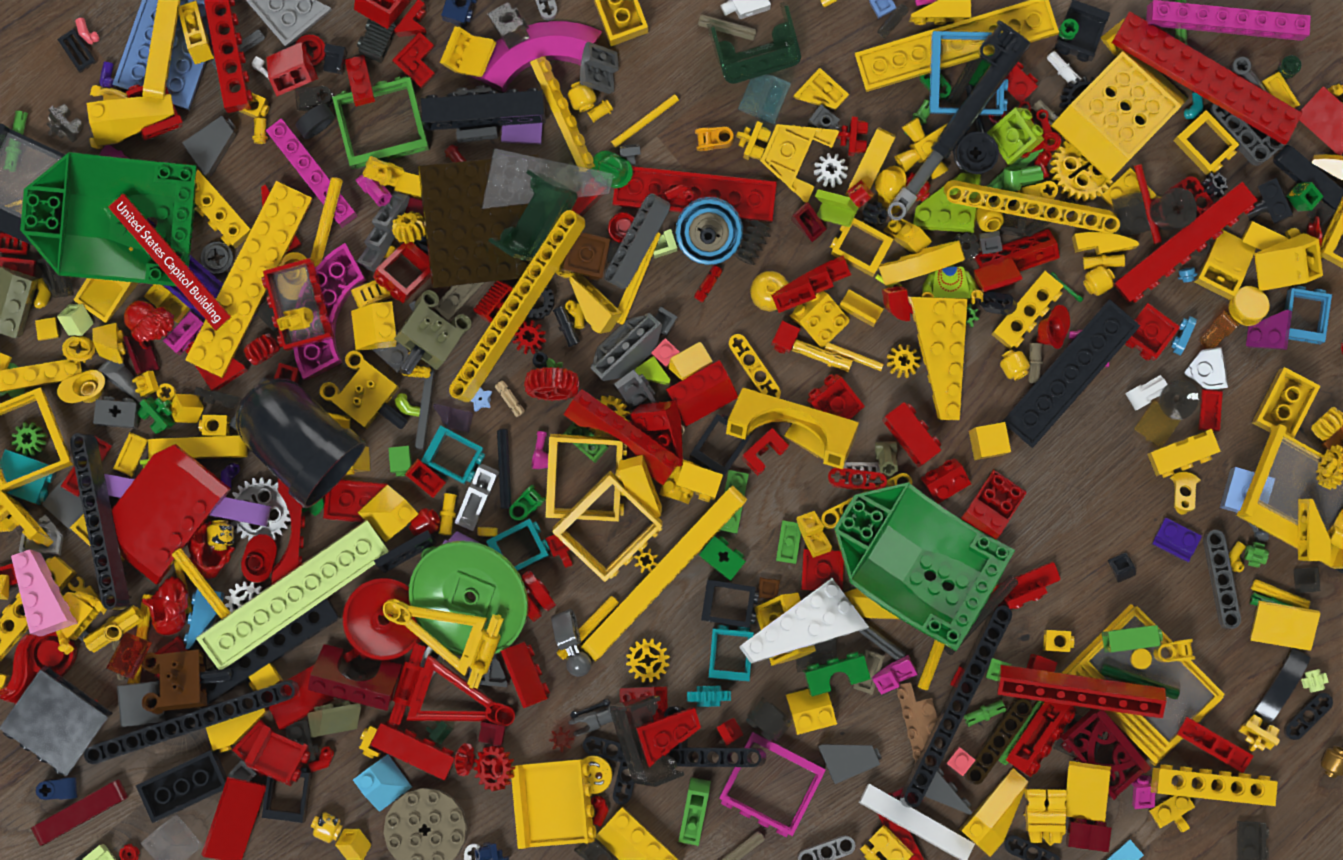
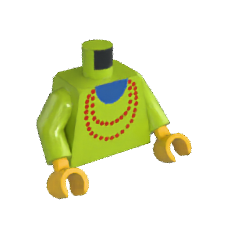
(951, 283)

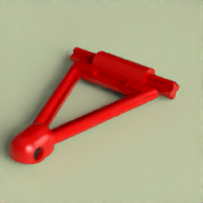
(414, 685)

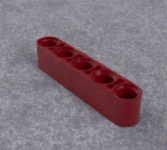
(79, 812)

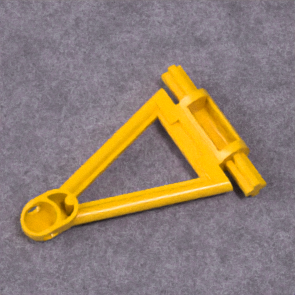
(479, 646)

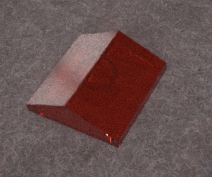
(129, 655)

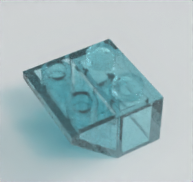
(765, 97)

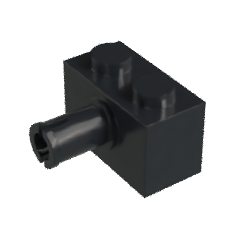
(1272, 202)

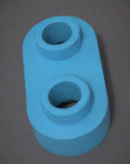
(1186, 327)

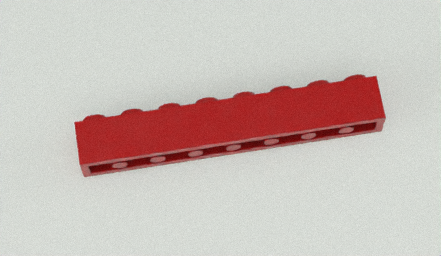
(1185, 242)
(1081, 691)

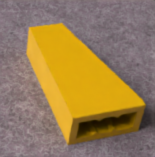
(873, 158)

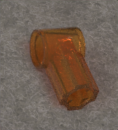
(1221, 327)

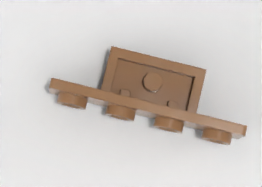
(919, 718)

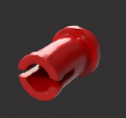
(453, 154)

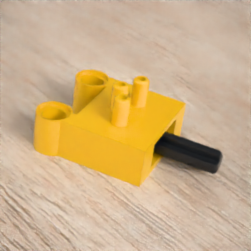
(365, 394)

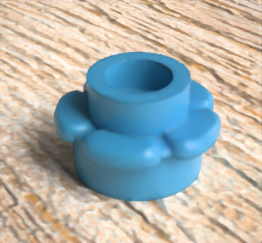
(1187, 274)

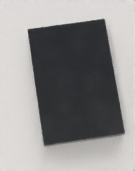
(405, 551)

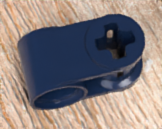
(60, 789)

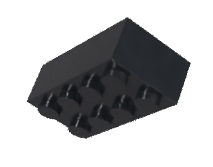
(182, 786)

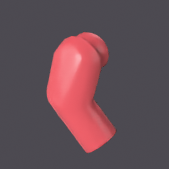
(83, 31)

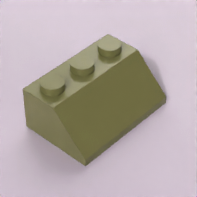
(15, 300)

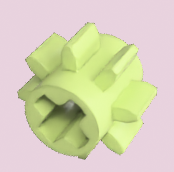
(1314, 680)

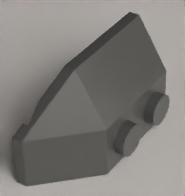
(626, 347)

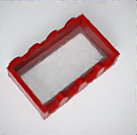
(297, 287)

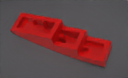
(806, 286)
(1214, 744)

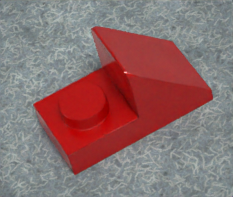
(409, 25)
(425, 478)

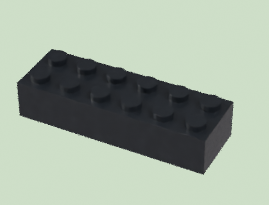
(483, 109)

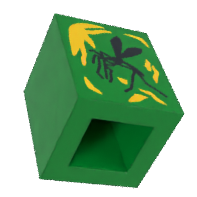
(1304, 196)

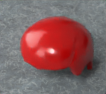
(619, 225)

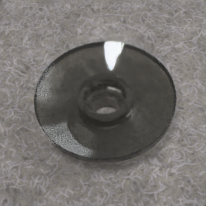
(1184, 405)

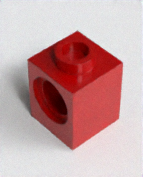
(785, 337)

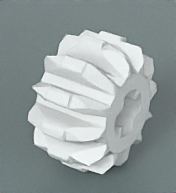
(835, 165)

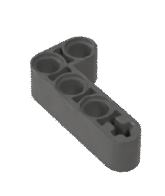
(1244, 129)

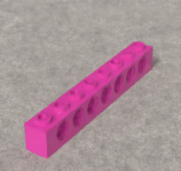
(1228, 20)

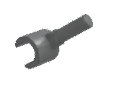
(1260, 536)

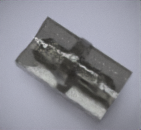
(61, 126)

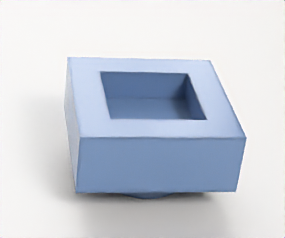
(882, 7)

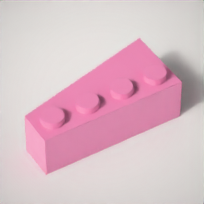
(40, 595)

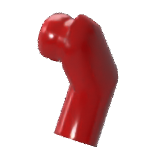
(1042, 160)
(680, 191)

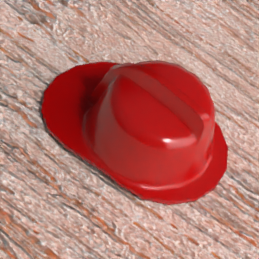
(1054, 328)
(258, 558)

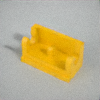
(1261, 237)

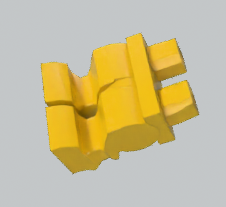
(1048, 820)

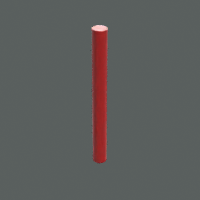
(1147, 201)

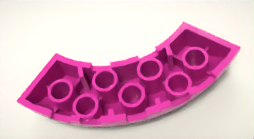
(337, 278)

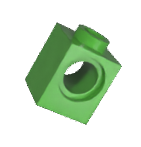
(400, 460)

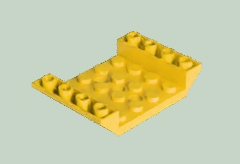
(1105, 131)

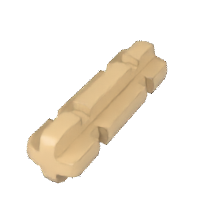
(509, 398)

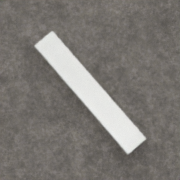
(916, 823)

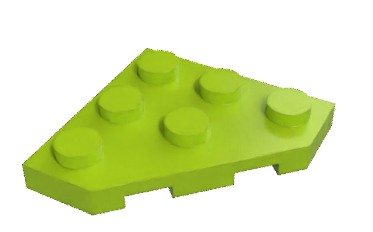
(943, 215)

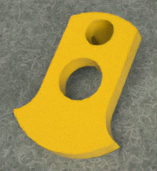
(1187, 480)

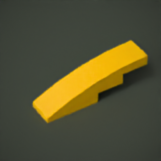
(922, 263)

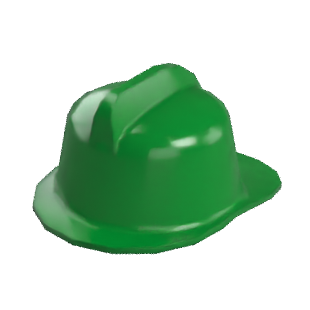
(615, 164)

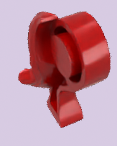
(31, 656)

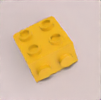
(467, 53)
(820, 318)

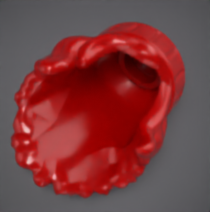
(147, 322)
(204, 557)
(168, 606)

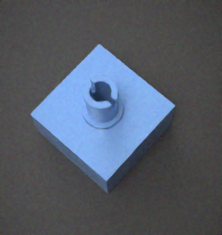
(1236, 489)

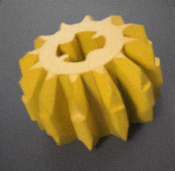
(408, 227)
(897, 364)
(1328, 424)

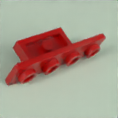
(1031, 585)

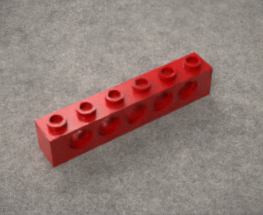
(231, 100)

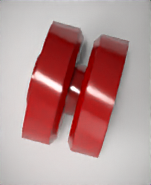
(536, 594)

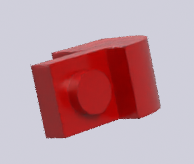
(897, 302)

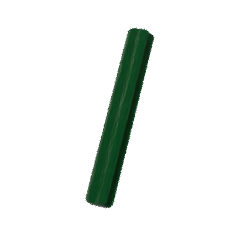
(1128, 677)

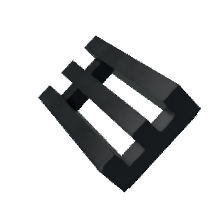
(86, 64)

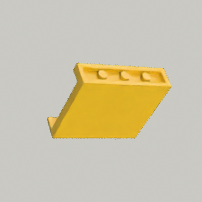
(553, 803)

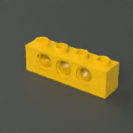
(1045, 284)

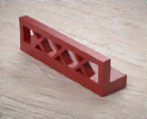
(1024, 259)

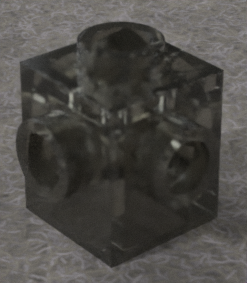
(972, 243)

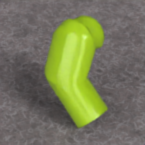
(404, 406)

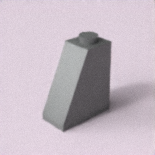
(211, 144)
(848, 760)

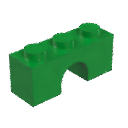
(819, 676)

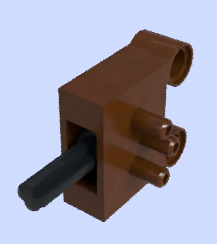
(181, 680)

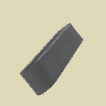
(637, 241)
(1218, 589)

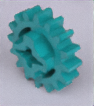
(708, 696)

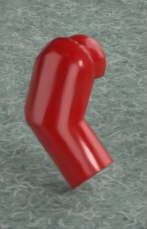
(324, 760)
(601, 810)

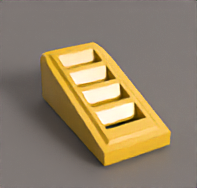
(356, 292)

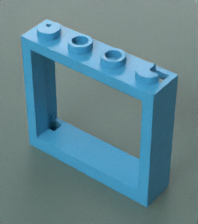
(936, 37)

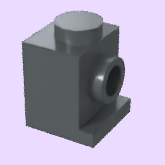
(821, 113)

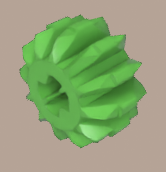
(36, 437)

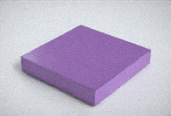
(522, 134)

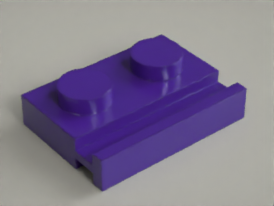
(1176, 539)

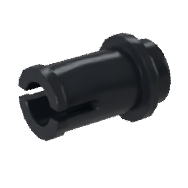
(538, 364)

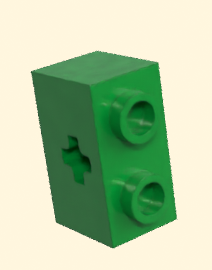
(711, 556)

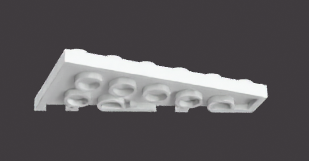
(811, 621)

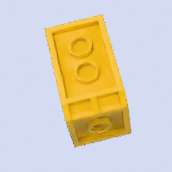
(22, 518)

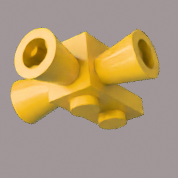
(920, 148)

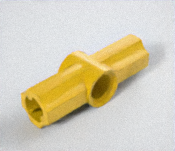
(104, 635)

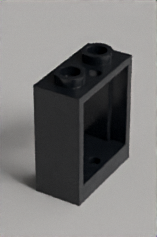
(707, 461)
(750, 616)
(287, 815)

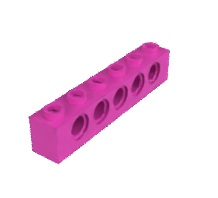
(308, 169)

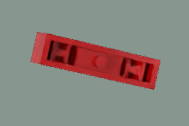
(1030, 761)

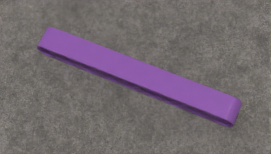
(227, 509)

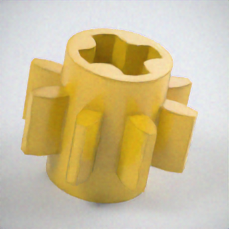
(651, 558)

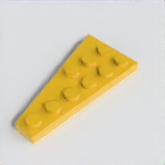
(942, 342)

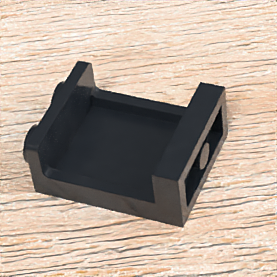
(1091, 26)

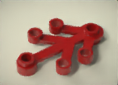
(1047, 135)

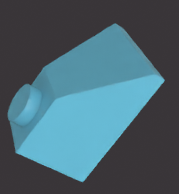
(382, 783)

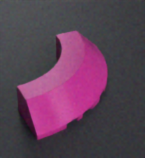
(550, 39)

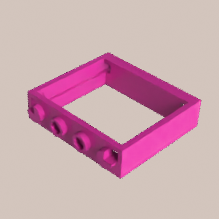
(765, 820)

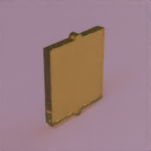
(1156, 425)

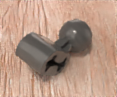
(568, 637)

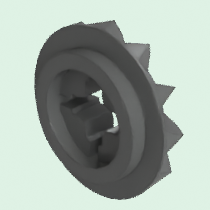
(209, 253)

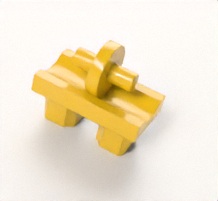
(758, 133)
(382, 171)
(296, 319)
(1258, 737)

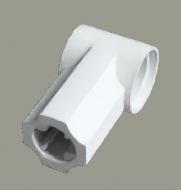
(1145, 393)

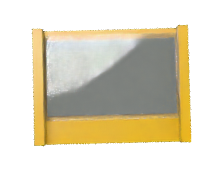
(1283, 477)
(1196, 697)

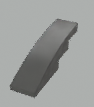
(382, 235)

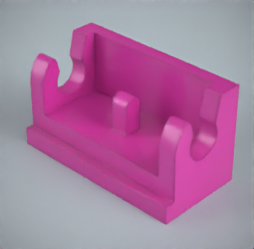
(184, 333)

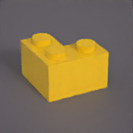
(699, 480)

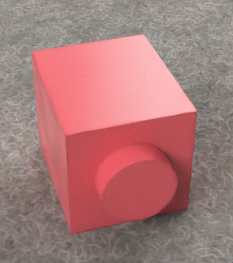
(664, 353)
(960, 761)

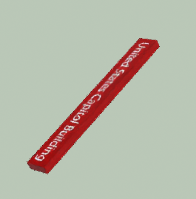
(169, 262)

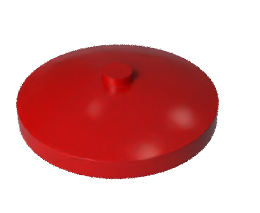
(368, 627)

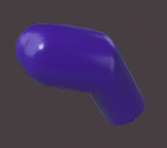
(105, 77)
(229, 473)

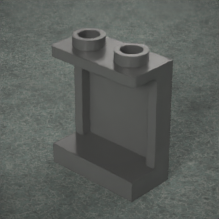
(480, 133)

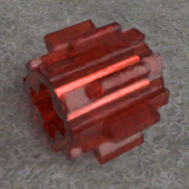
(567, 739)

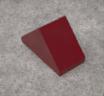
(808, 222)

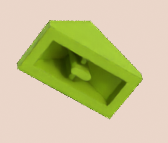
(653, 372)

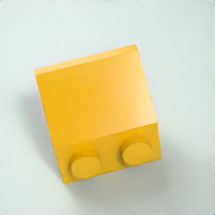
(374, 326)
(810, 711)

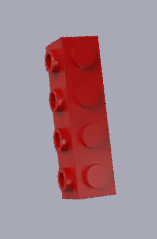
(414, 750)

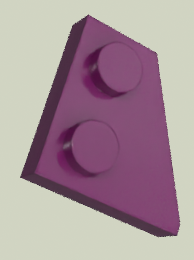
(1270, 332)

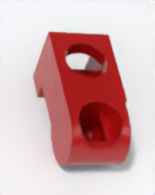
(860, 193)

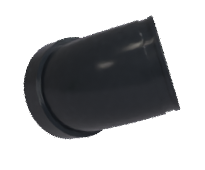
(296, 439)

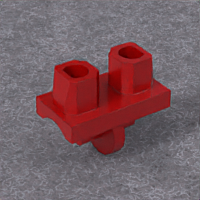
(856, 127)

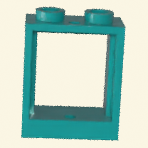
(435, 445)
(534, 528)
(724, 630)

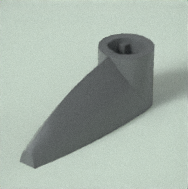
(1246, 72)
(121, 378)

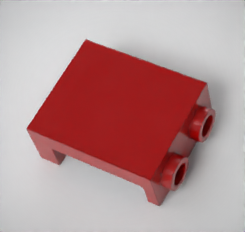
(167, 125)
(277, 756)

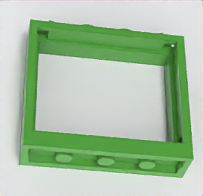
(390, 153)

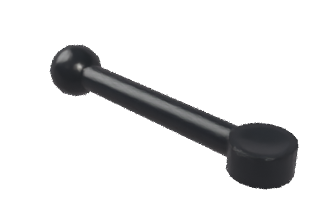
(606, 702)

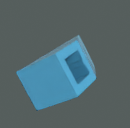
(200, 619)

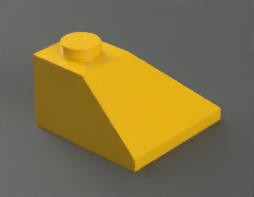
(388, 513)

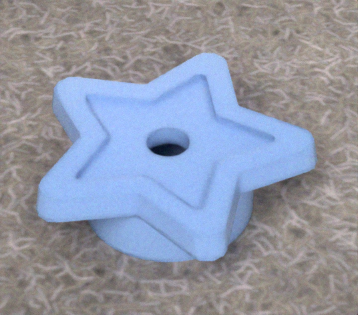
(485, 402)

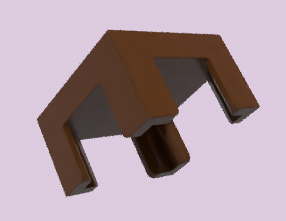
(587, 256)

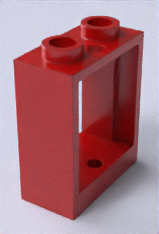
(416, 257)

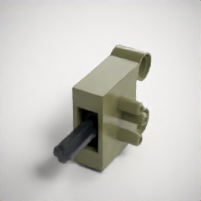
(428, 334)

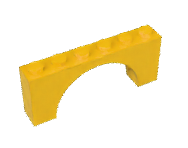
(757, 409)

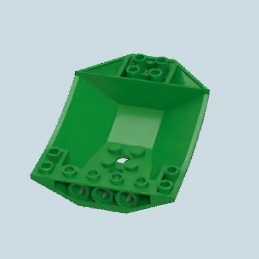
(81, 237)
(901, 534)

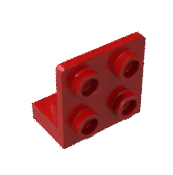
(633, 693)

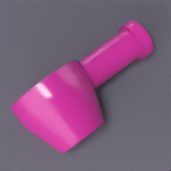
(540, 458)

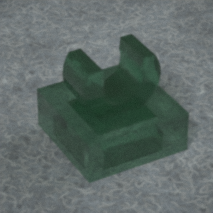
(440, 733)

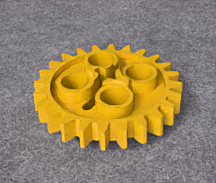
(1093, 183)

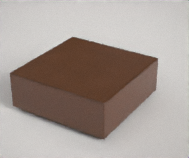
(768, 588)

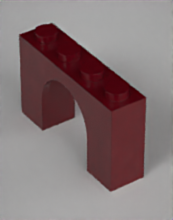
(373, 692)

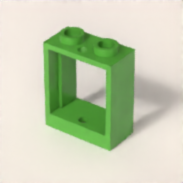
(1132, 638)

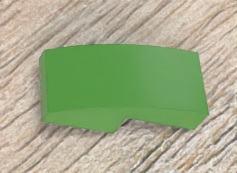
(592, 451)

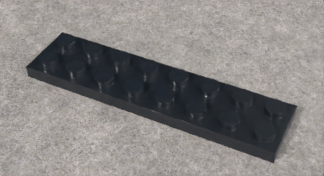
(1071, 373)

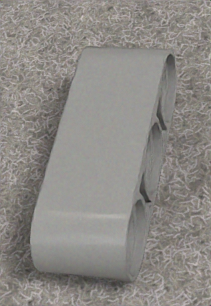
(834, 844)

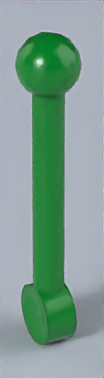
(1077, 297)

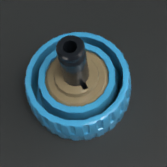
(709, 230)

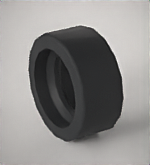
(315, 121)

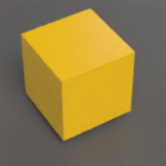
(989, 441)

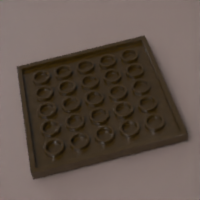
(460, 227)

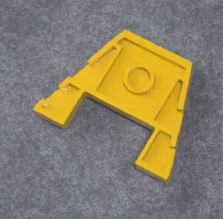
(788, 150)

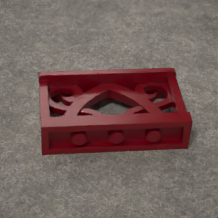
(1105, 724)

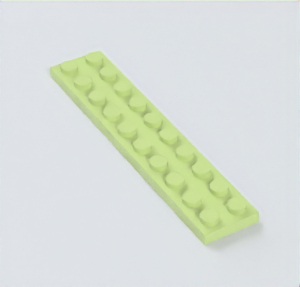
(292, 595)

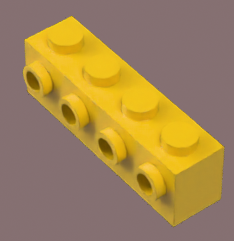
(219, 212)

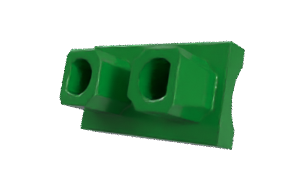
(158, 411)

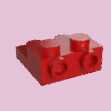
(1153, 333)
(835, 398)

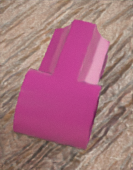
(376, 191)

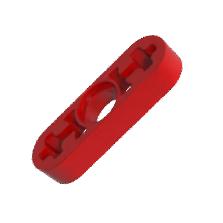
(841, 484)

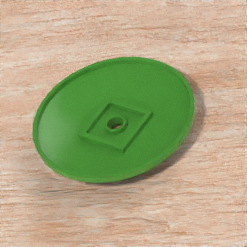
(464, 567)

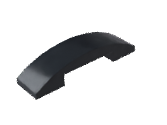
(1282, 686)

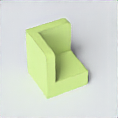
(665, 245)
(75, 319)

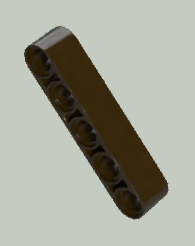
(1007, 736)

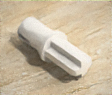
(1062, 68)

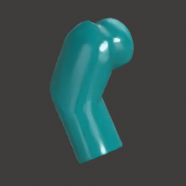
(1196, 109)

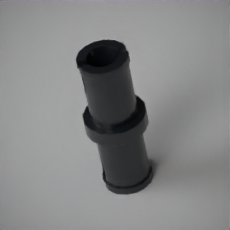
(566, 326)

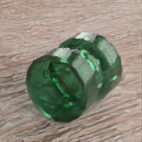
(1292, 64)

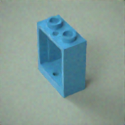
(1317, 295)

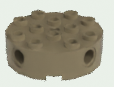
(435, 810)

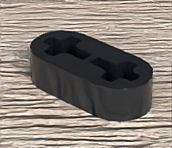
(996, 306)

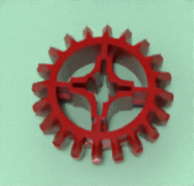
(551, 384)

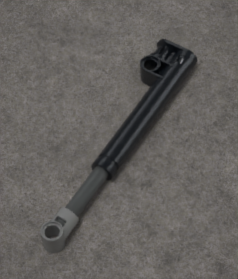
(1007, 52)

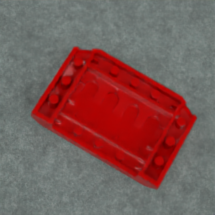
(164, 510)

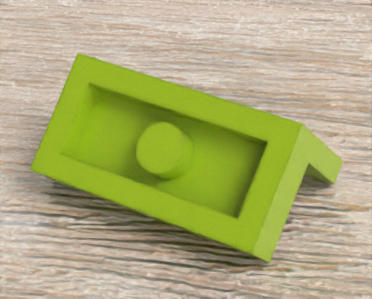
(836, 208)

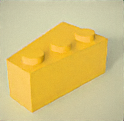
(1184, 453)

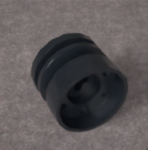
(987, 155)

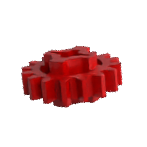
(494, 768)

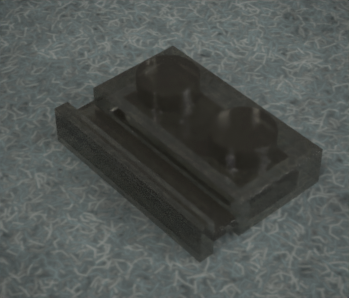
(1131, 214)

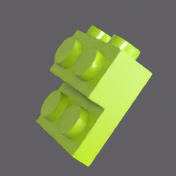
(1016, 134)

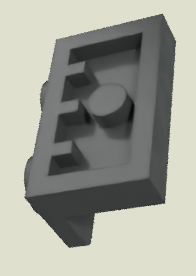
(635, 389)

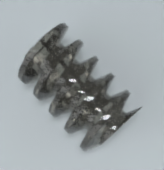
(752, 241)

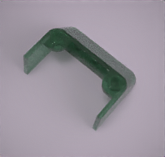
(761, 60)
(539, 218)

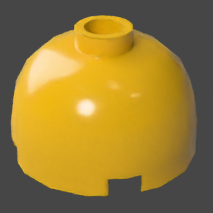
(764, 286)

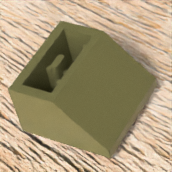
(334, 718)

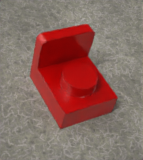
(729, 731)

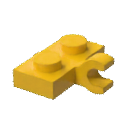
(1172, 810)

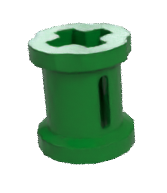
(1071, 34)

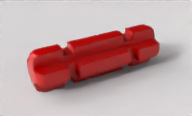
(708, 283)

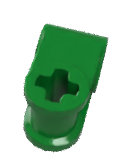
(527, 503)

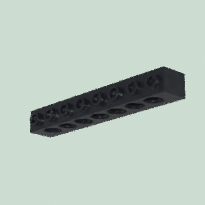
(328, 616)

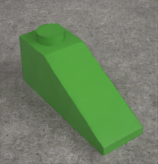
(694, 811)

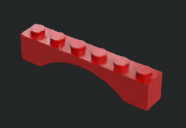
(590, 412)
(291, 557)

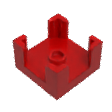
(760, 447)

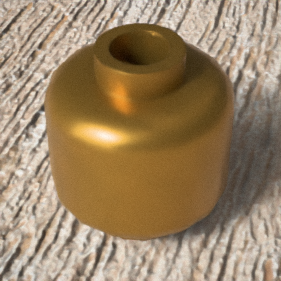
(1333, 762)

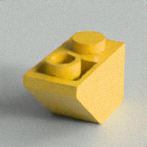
(907, 235)
(109, 342)

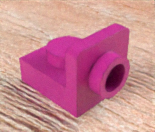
(1142, 793)

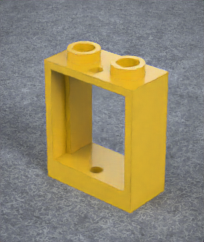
(1194, 155)
(870, 270)

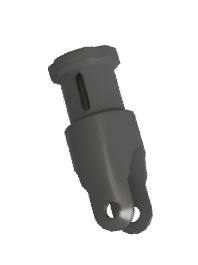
(593, 719)

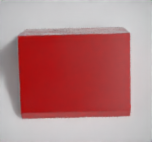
(997, 275)

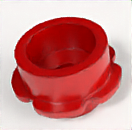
(123, 853)

